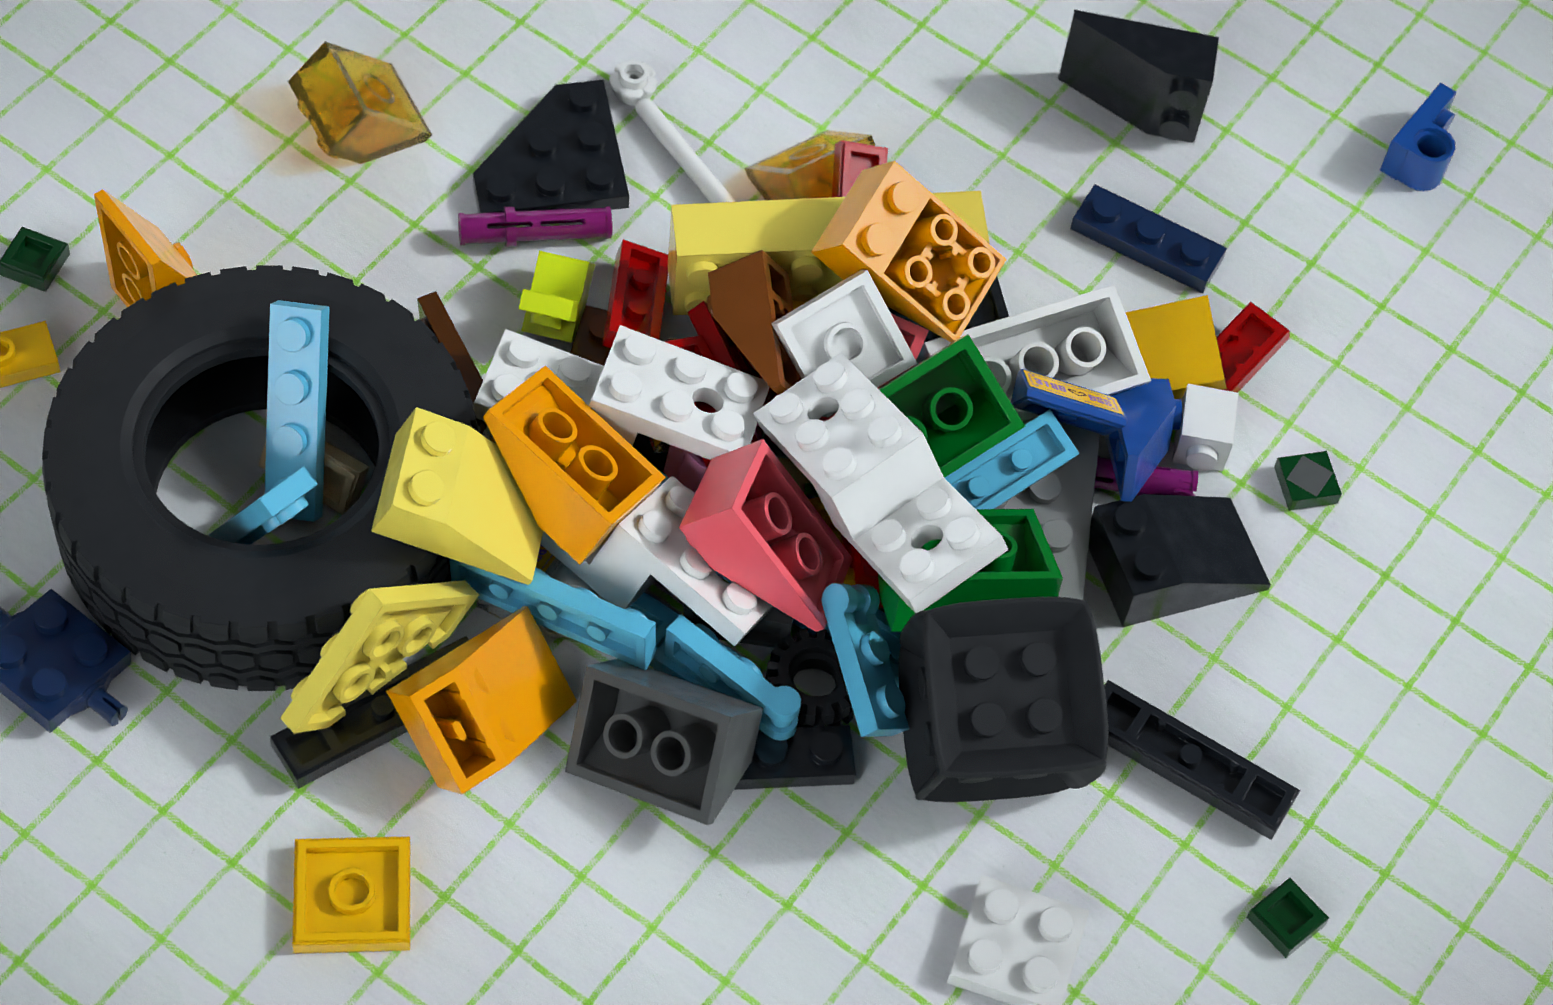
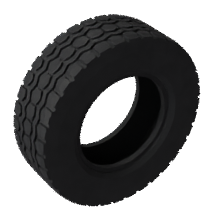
(159, 380)

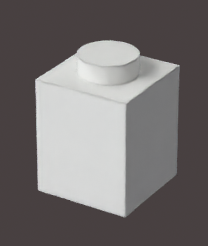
(1205, 428)

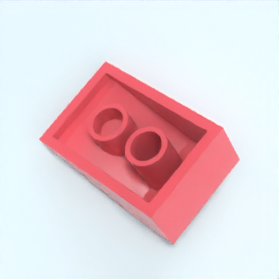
(765, 533)

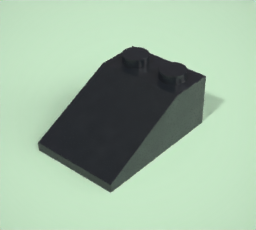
(1141, 72)
(1172, 555)

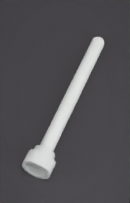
(682, 152)

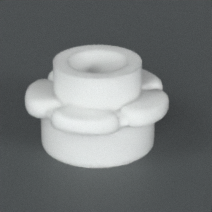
(633, 81)

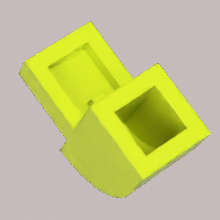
(556, 296)

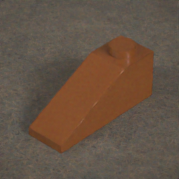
(745, 303)

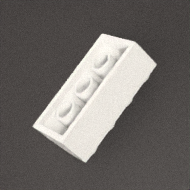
(1071, 340)

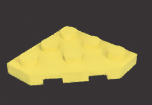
(372, 646)

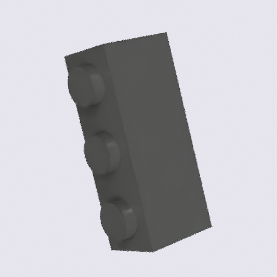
(661, 739)

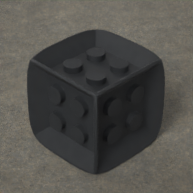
(1003, 699)

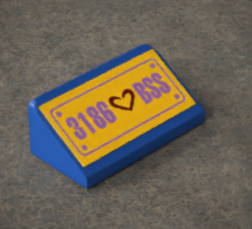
(1068, 403)

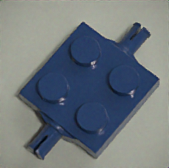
(59, 663)

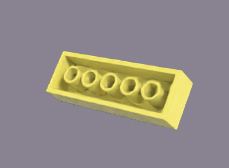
(787, 230)

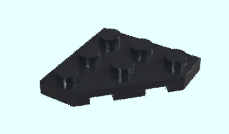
(557, 156)

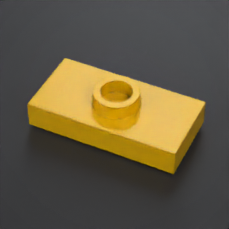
(26, 354)

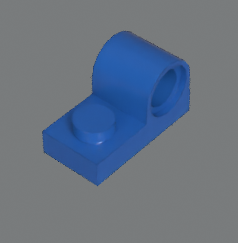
(1423, 146)

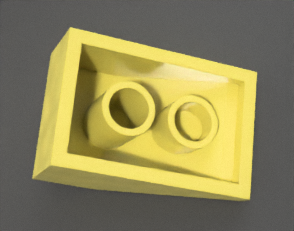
(457, 498)

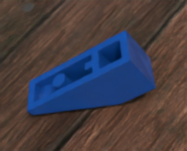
(1147, 434)

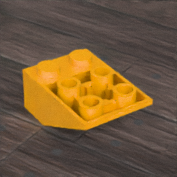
(913, 248)
(483, 702)

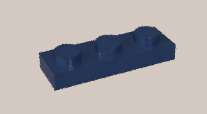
(1148, 238)

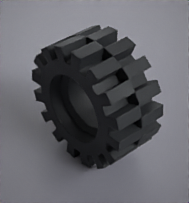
(806, 654)

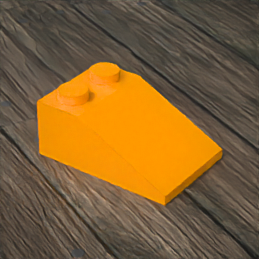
(138, 252)
(569, 463)

